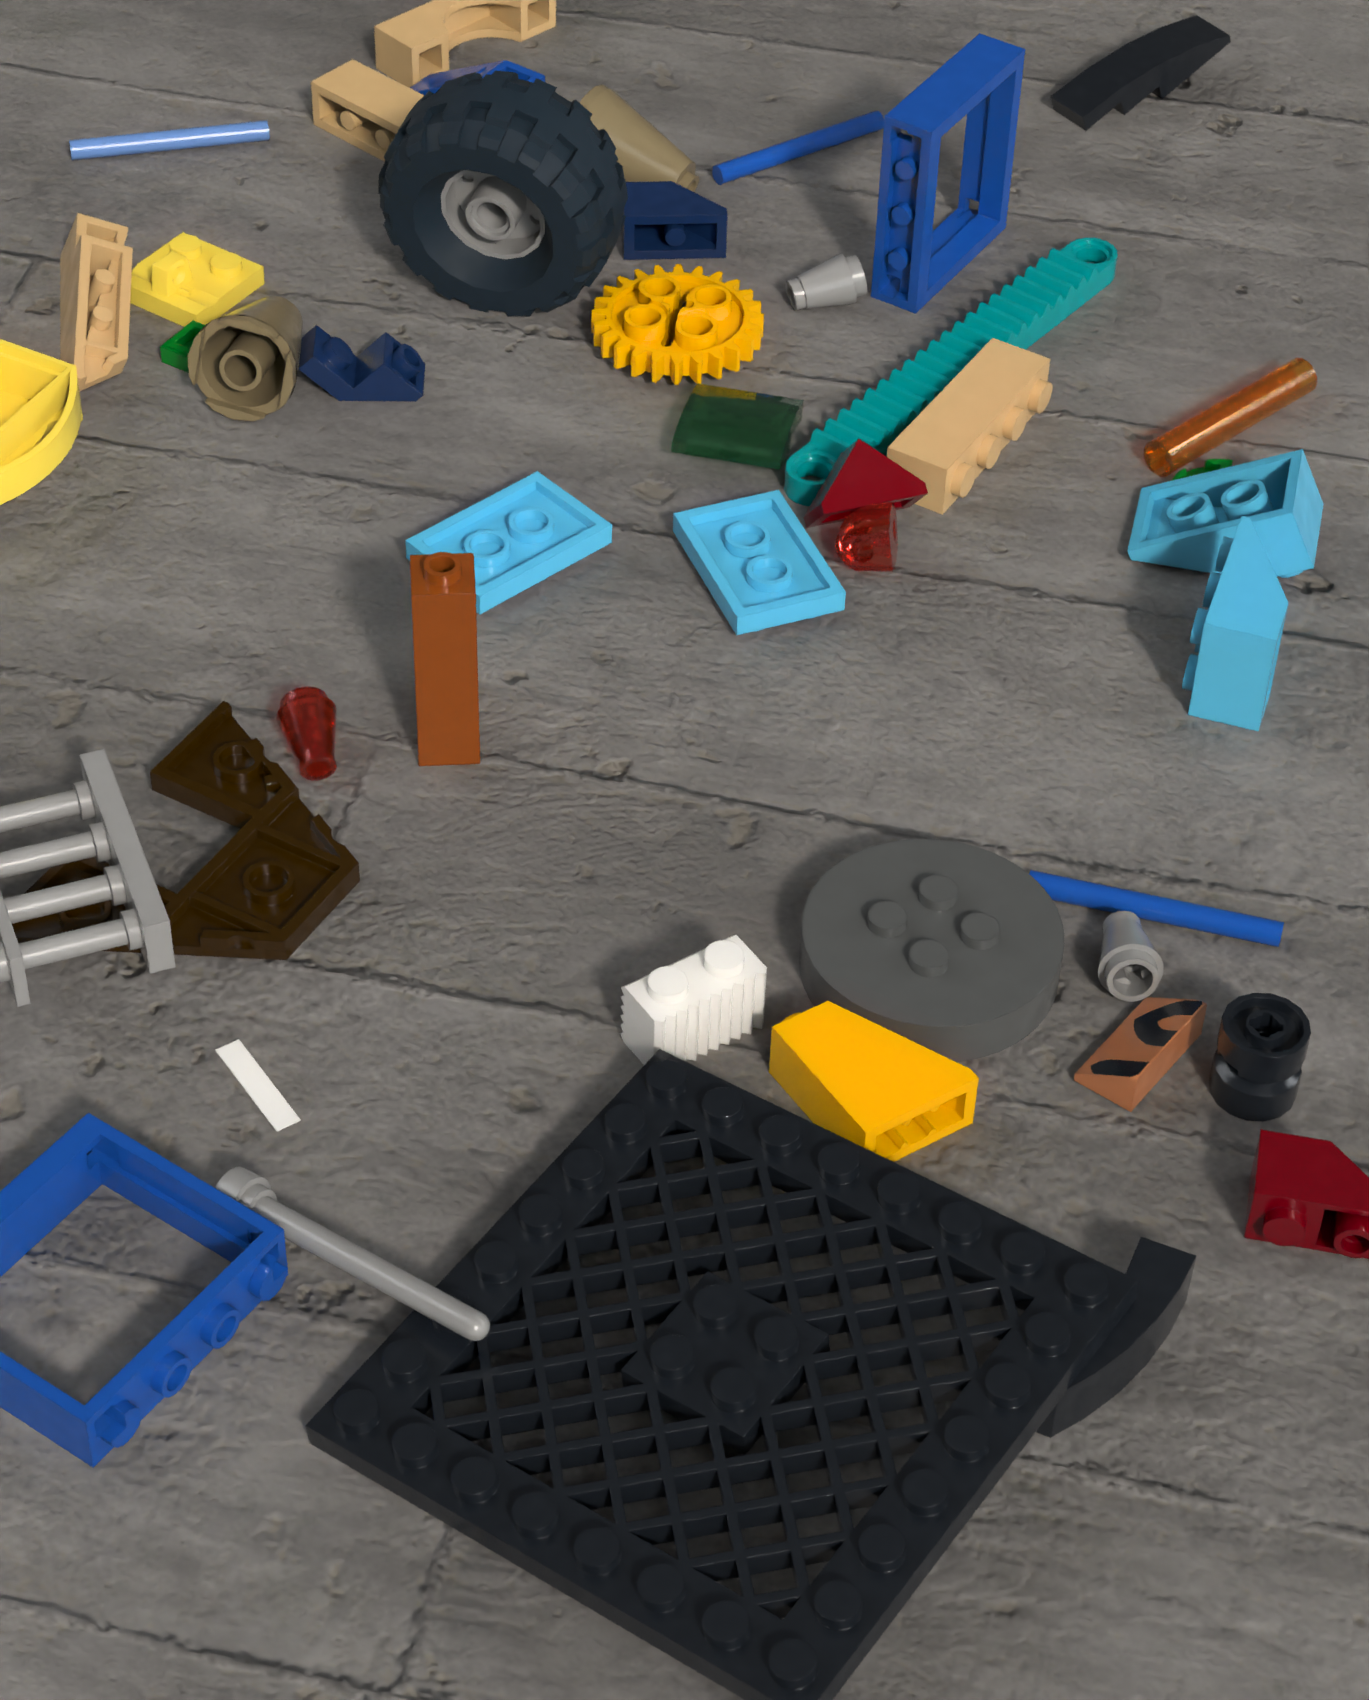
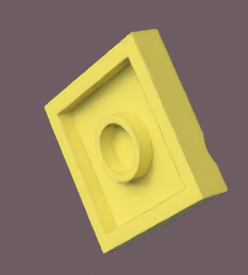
(193, 281)

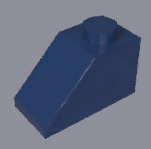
(671, 223)

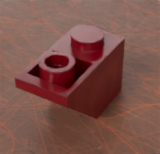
(1307, 1196)

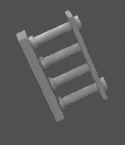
(124, 881)

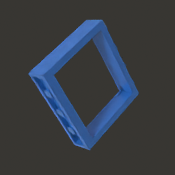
(909, 255)
(54, 1187)

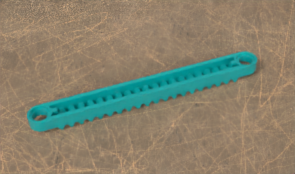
(1015, 316)

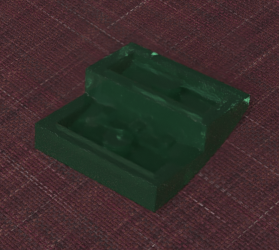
(737, 426)

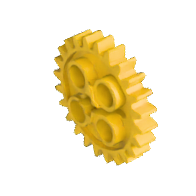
(708, 334)

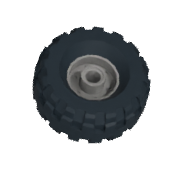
(503, 193)

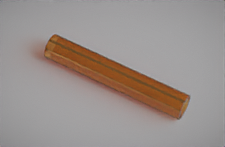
(1230, 417)

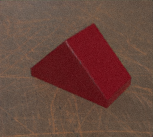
(860, 479)

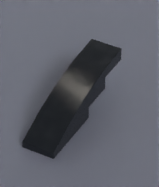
(1142, 67)

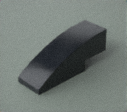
(1162, 1290)

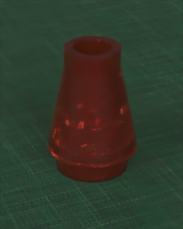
(309, 728)

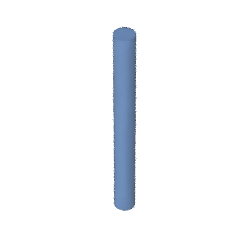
(169, 140)

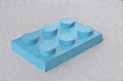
(517, 537)
(758, 562)

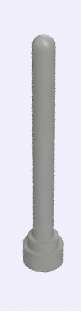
(406, 1288)

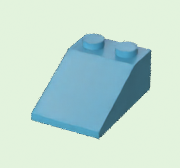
(1188, 517)

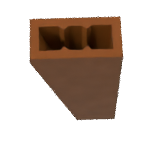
(445, 658)

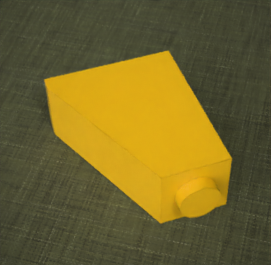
(870, 1081)

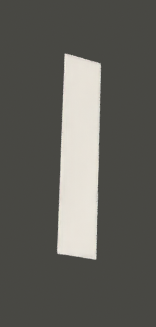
(258, 1085)

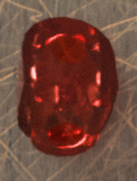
(869, 538)

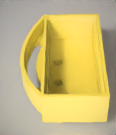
(36, 416)

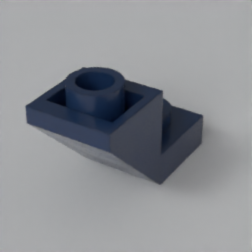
(377, 374)

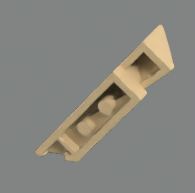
(95, 299)

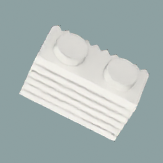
(695, 1002)

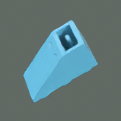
(1237, 634)

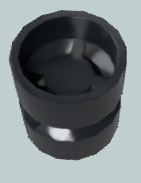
(1259, 1056)

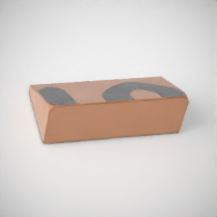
(1142, 1049)

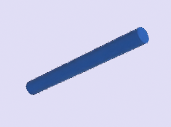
(797, 147)
(1161, 909)

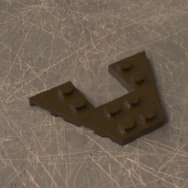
(262, 887)

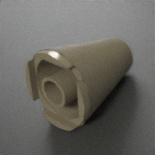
(638, 144)
(248, 359)

